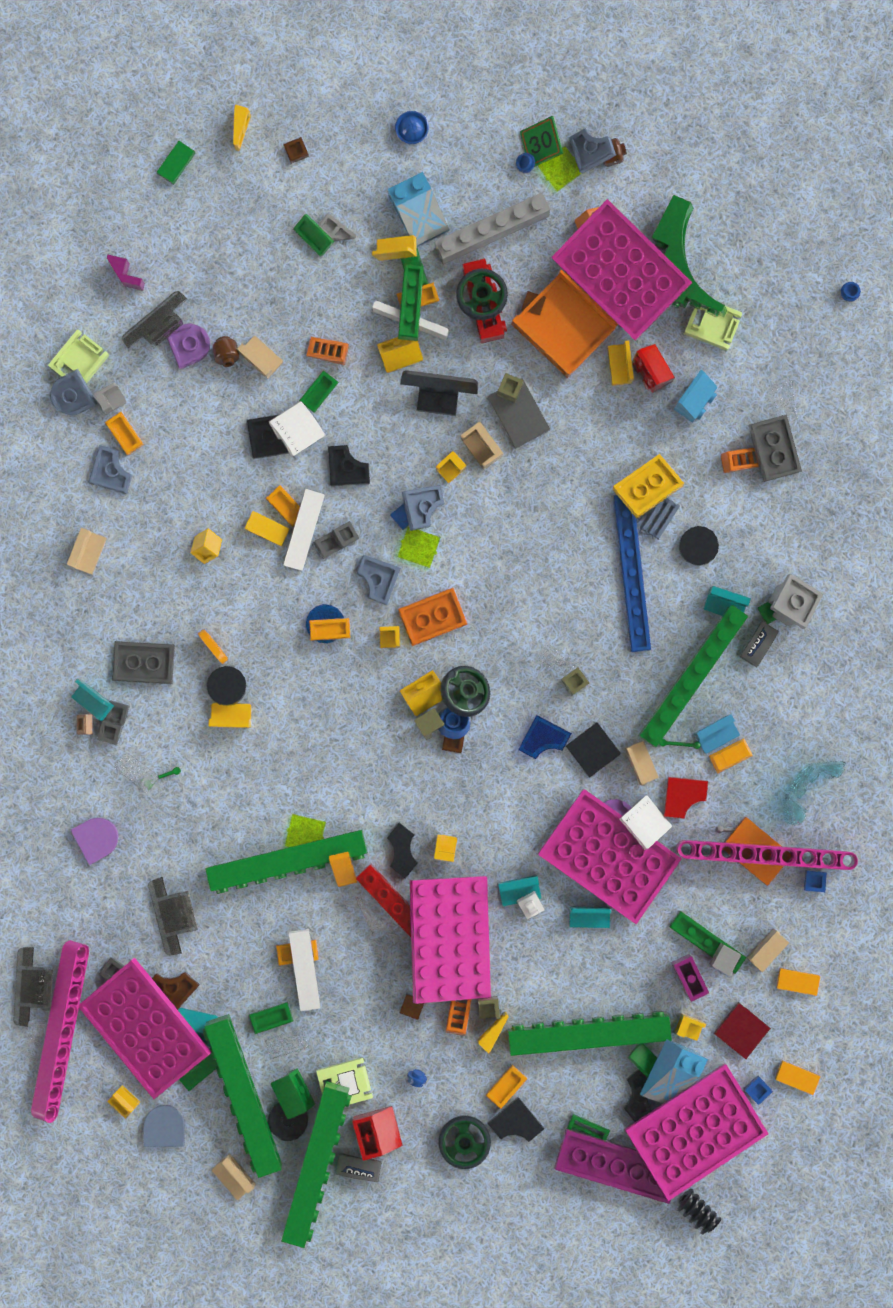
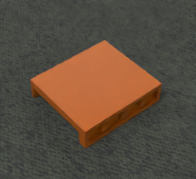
(568, 325)

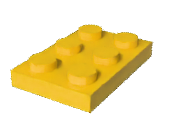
(648, 486)

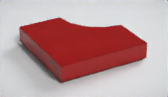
(682, 794)

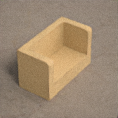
(481, 445)

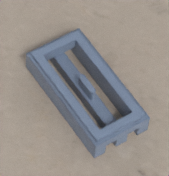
(651, 531)

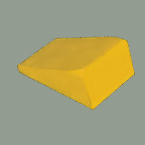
(241, 121)
(266, 528)
(490, 1036)

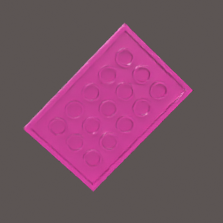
(621, 270)
(606, 857)
(450, 939)
(144, 1028)
(696, 1132)

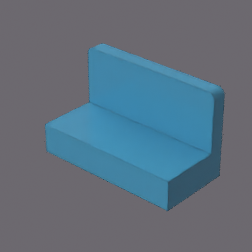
(717, 733)

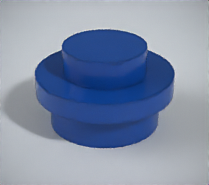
(525, 162)
(850, 291)
(416, 1078)

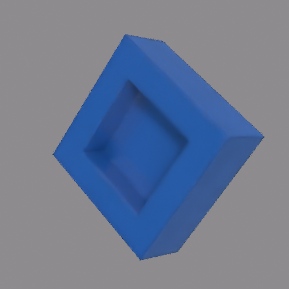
(400, 517)
(815, 881)
(758, 1090)

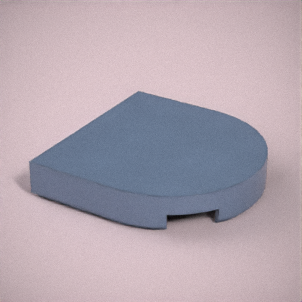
(72, 394)
(164, 1127)

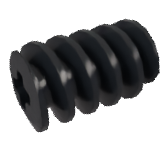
(698, 1211)

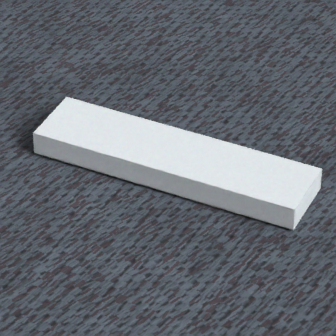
(424, 325)
(303, 529)
(304, 970)

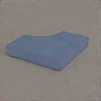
(589, 150)
(108, 471)
(420, 505)
(380, 578)

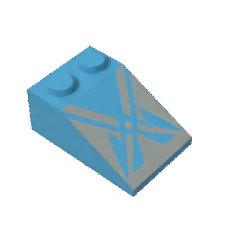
(418, 208)
(673, 1072)

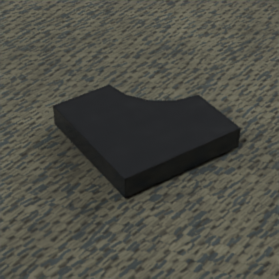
(346, 469)
(516, 1120)

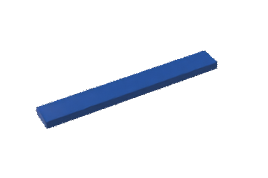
(632, 577)

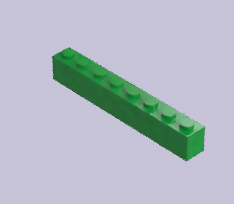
(693, 676)
(284, 861)
(589, 1034)
(243, 1096)
(315, 1165)

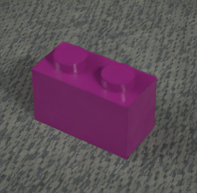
(690, 977)

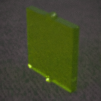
(560, 170)
(419, 547)
(304, 830)

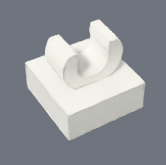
(530, 905)

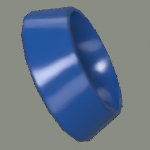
(411, 127)
(454, 725)

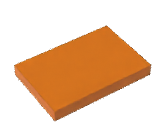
(432, 616)
(750, 833)

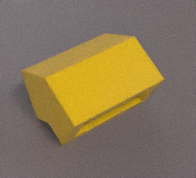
(123, 1101)

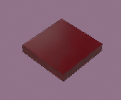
(742, 1030)

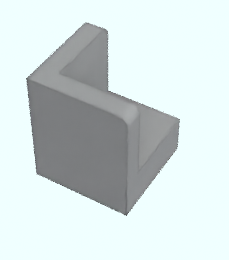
(110, 398)
(725, 959)

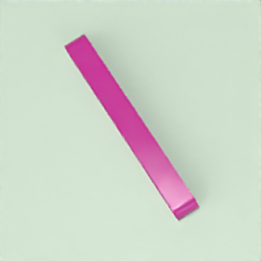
(776, 854)
(60, 1031)

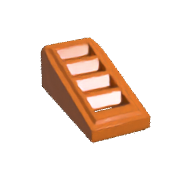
(336, 344)
(730, 460)
(454, 1030)

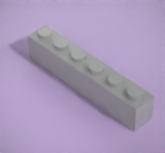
(492, 228)

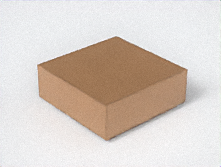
(84, 724)

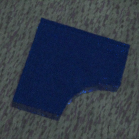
(543, 736)

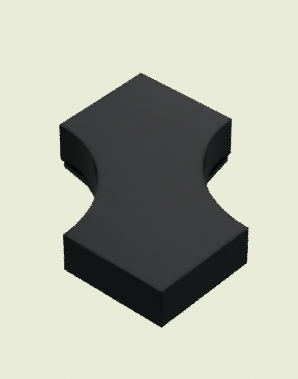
(401, 842)
(637, 1105)

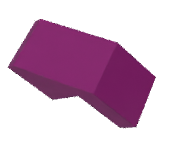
(121, 268)

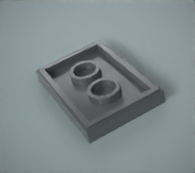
(520, 419)
(775, 448)
(143, 662)

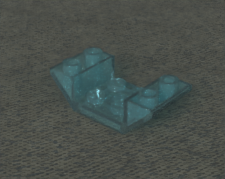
(793, 811)

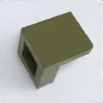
(510, 387)
(575, 681)
(429, 723)
(489, 1007)

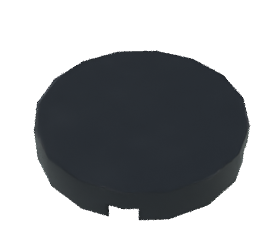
(698, 545)
(226, 685)
(286, 1128)

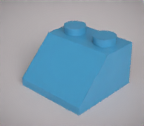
(696, 396)

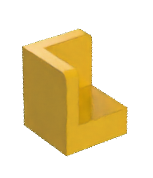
(450, 467)
(206, 546)
(389, 637)
(445, 848)
(689, 1027)

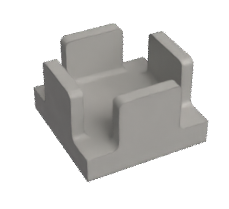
(794, 602)

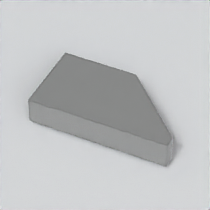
(335, 229)

